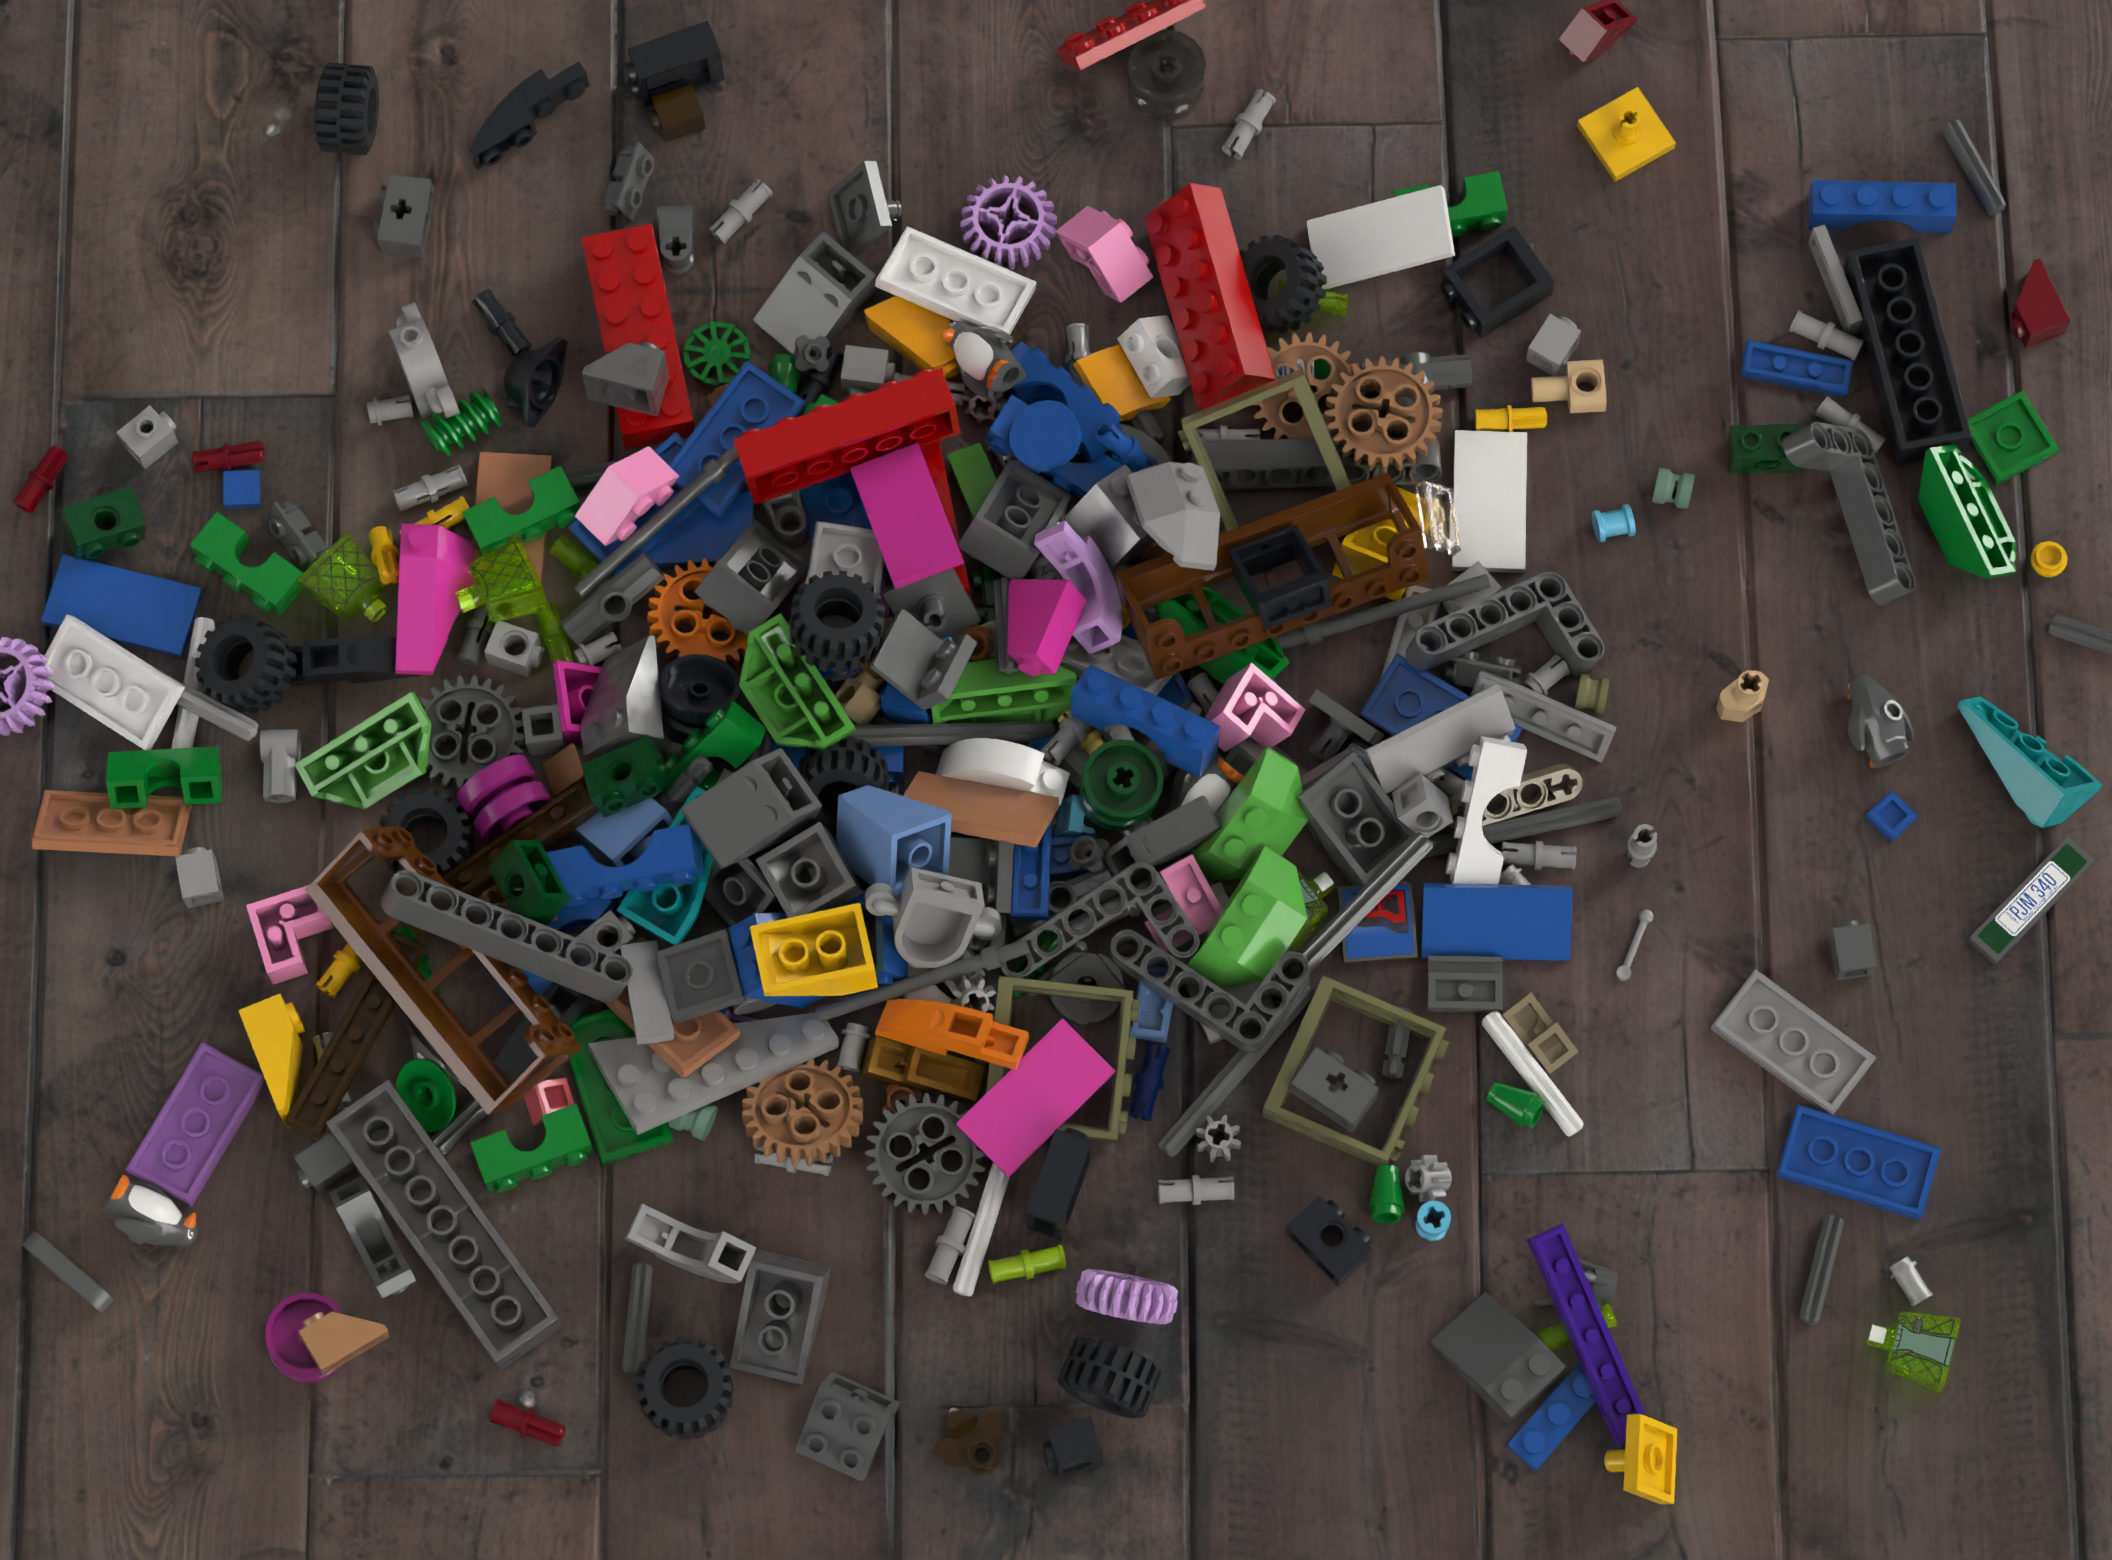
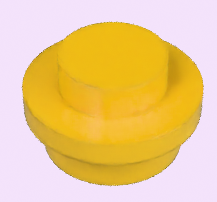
(2048, 559)

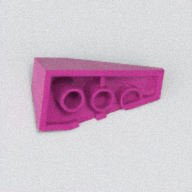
(430, 572)

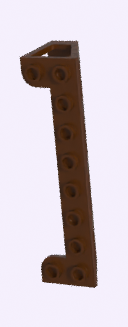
(1319, 522)
(418, 995)

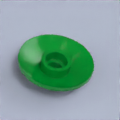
(427, 1093)

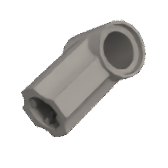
(279, 753)

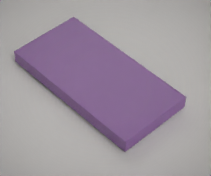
(196, 1124)

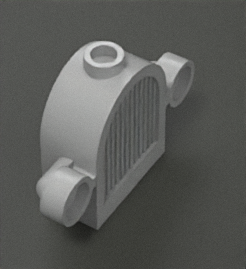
(421, 364)
(934, 916)

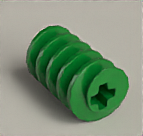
(454, 428)

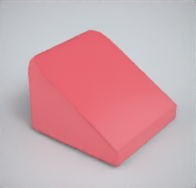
(547, 1098)

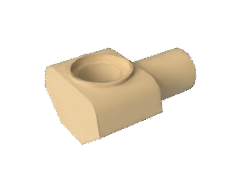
(1565, 387)
(1743, 696)
(860, 697)

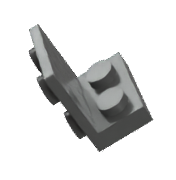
(920, 661)
(987, 863)
(846, 1425)

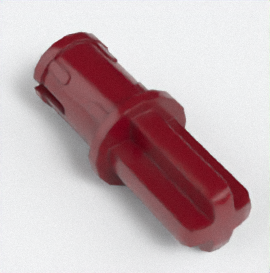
(228, 456)
(41, 479)
(527, 1423)

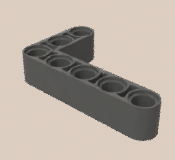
(1864, 503)
(1505, 619)
(1099, 915)
(1211, 995)

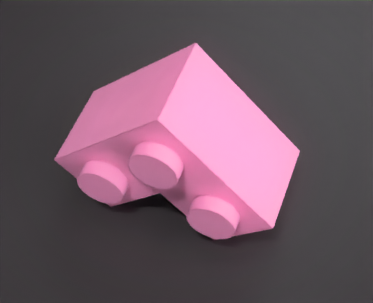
(1107, 251)
(625, 494)
(1254, 708)
(279, 925)

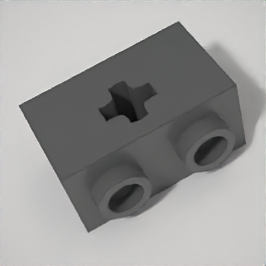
(410, 234)
(1343, 1106)

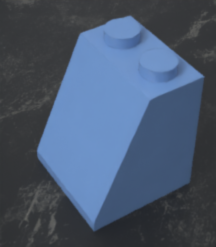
(889, 834)
(623, 835)

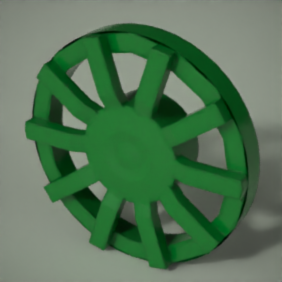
(716, 353)

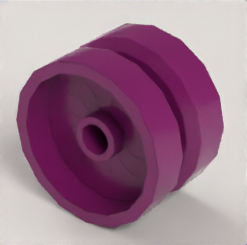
(502, 796)
(283, 1337)

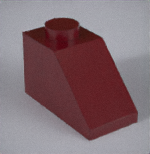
(1596, 29)
(2038, 310)

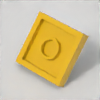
(1626, 134)
(1647, 1459)

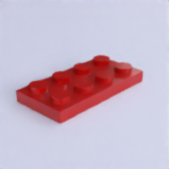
(1118, 33)

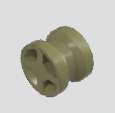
(1592, 693)

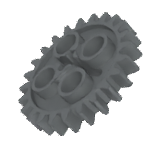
(500, 736)
(941, 1183)

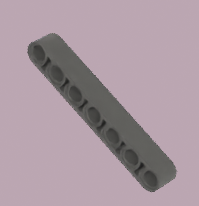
(1301, 464)
(506, 936)

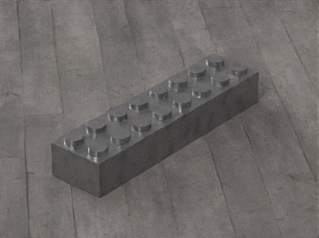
(444, 1225)

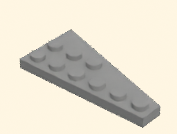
(656, 1094)

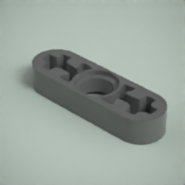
(67, 1272)

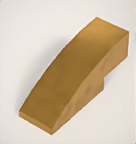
(921, 1069)

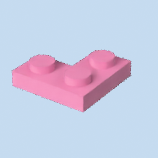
(1193, 895)

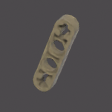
(1515, 806)

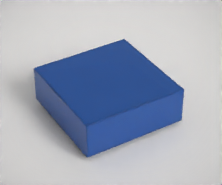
(242, 489)
(1891, 816)

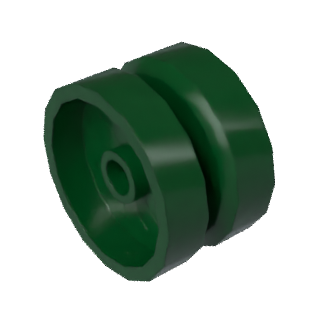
(1114, 805)

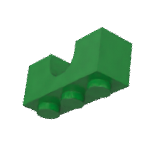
(1482, 206)
(553, 506)
(270, 584)
(728, 735)
(137, 774)
(564, 1143)

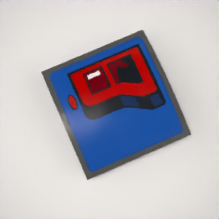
(1386, 930)

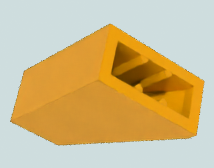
(913, 334)

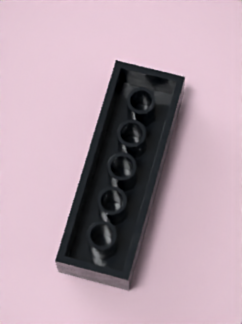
(1907, 349)

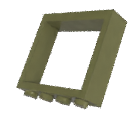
(1192, 440)
(1334, 991)
(1124, 1049)

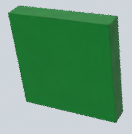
(2010, 438)

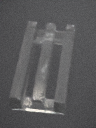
(1432, 517)

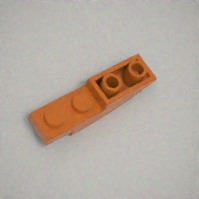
(952, 1028)

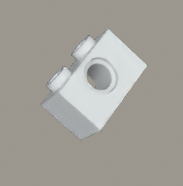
(1156, 356)

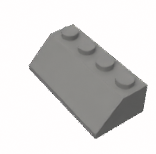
(1440, 740)

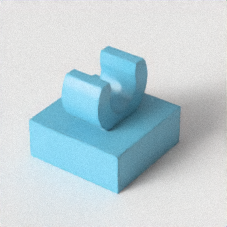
(1070, 819)

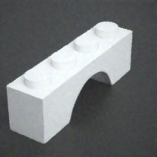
(1496, 768)

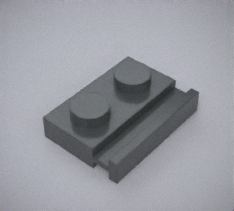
(1464, 984)

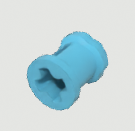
(1613, 523)
(1438, 1211)

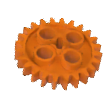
(700, 639)

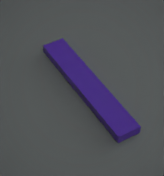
(1586, 1329)

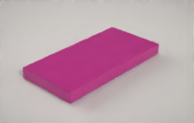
(906, 515)
(1036, 1098)

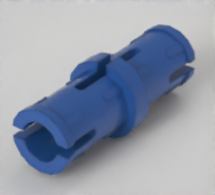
(1124, 448)

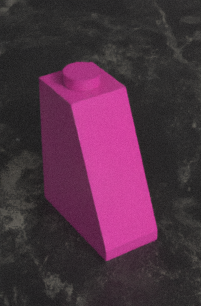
(1041, 622)

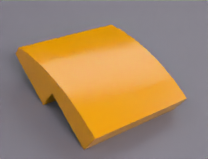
(1116, 382)

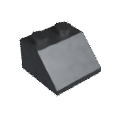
(629, 378)
(1111, 520)
(809, 873)

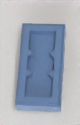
(1153, 1012)

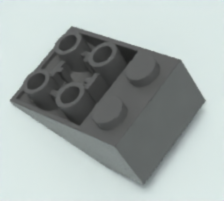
(816, 295)
(753, 809)

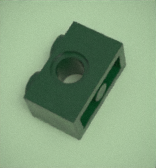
(1760, 449)
(116, 508)
(626, 776)
(529, 881)

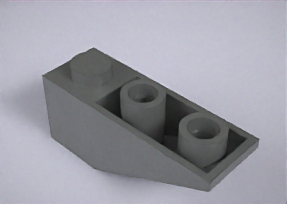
(1163, 839)

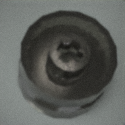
(1167, 75)

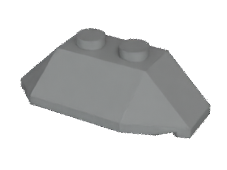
(1178, 511)

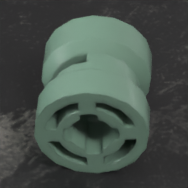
(1665, 485)
(698, 1121)

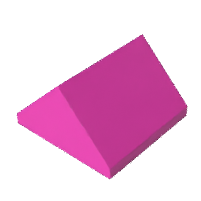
(573, 689)

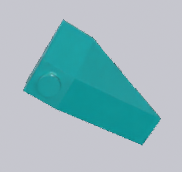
(2034, 777)
(671, 907)

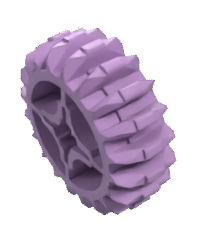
(982, 213)
(24, 685)
(1126, 1296)

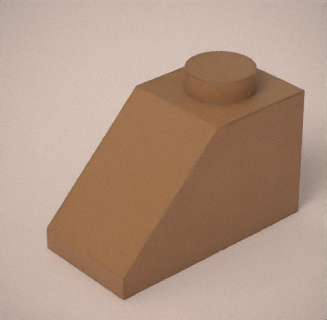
(339, 1338)

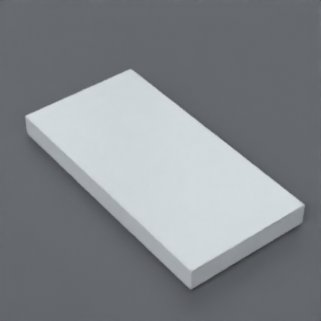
(1382, 237)
(954, 282)
(1490, 499)
(110, 682)

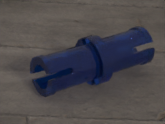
(1149, 1081)

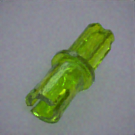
(573, 557)
(554, 635)

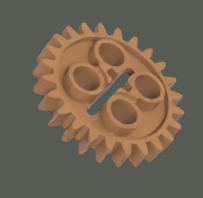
(1287, 356)
(1391, 385)
(803, 1112)

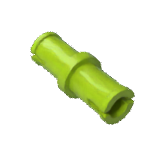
(1027, 1264)

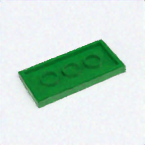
(607, 1120)

